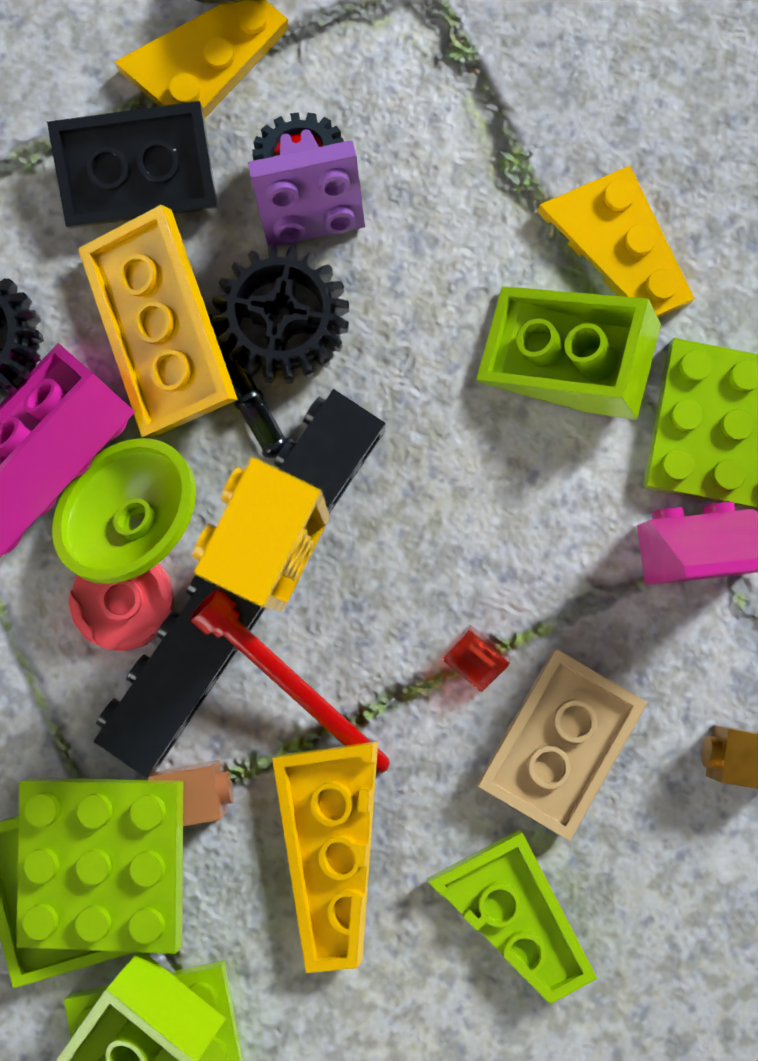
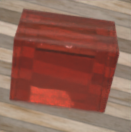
(476, 658)

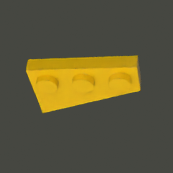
(621, 239)

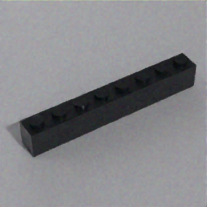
(189, 663)

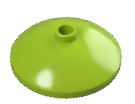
(124, 511)

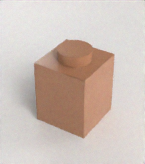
(204, 790)

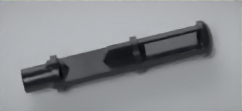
(253, 405)

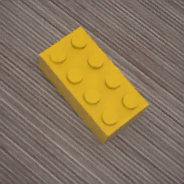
(262, 535)

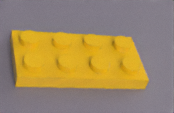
(157, 322)

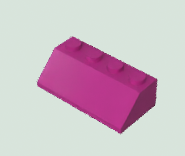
(50, 437)

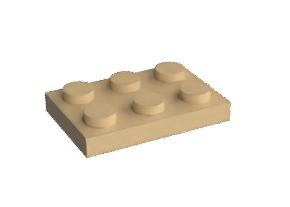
(561, 744)

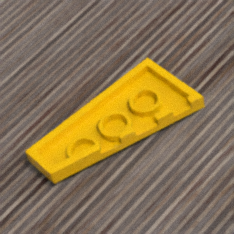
(327, 835)

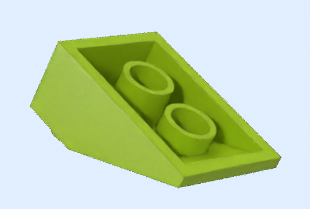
(572, 349)
(145, 1018)

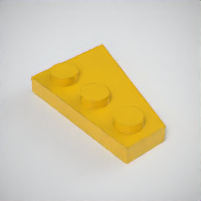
(205, 54)

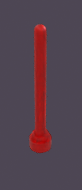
(219, 617)

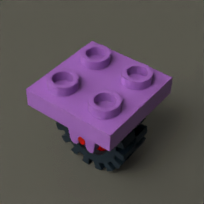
(305, 180)

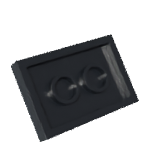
(131, 163)

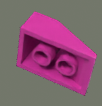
(698, 546)

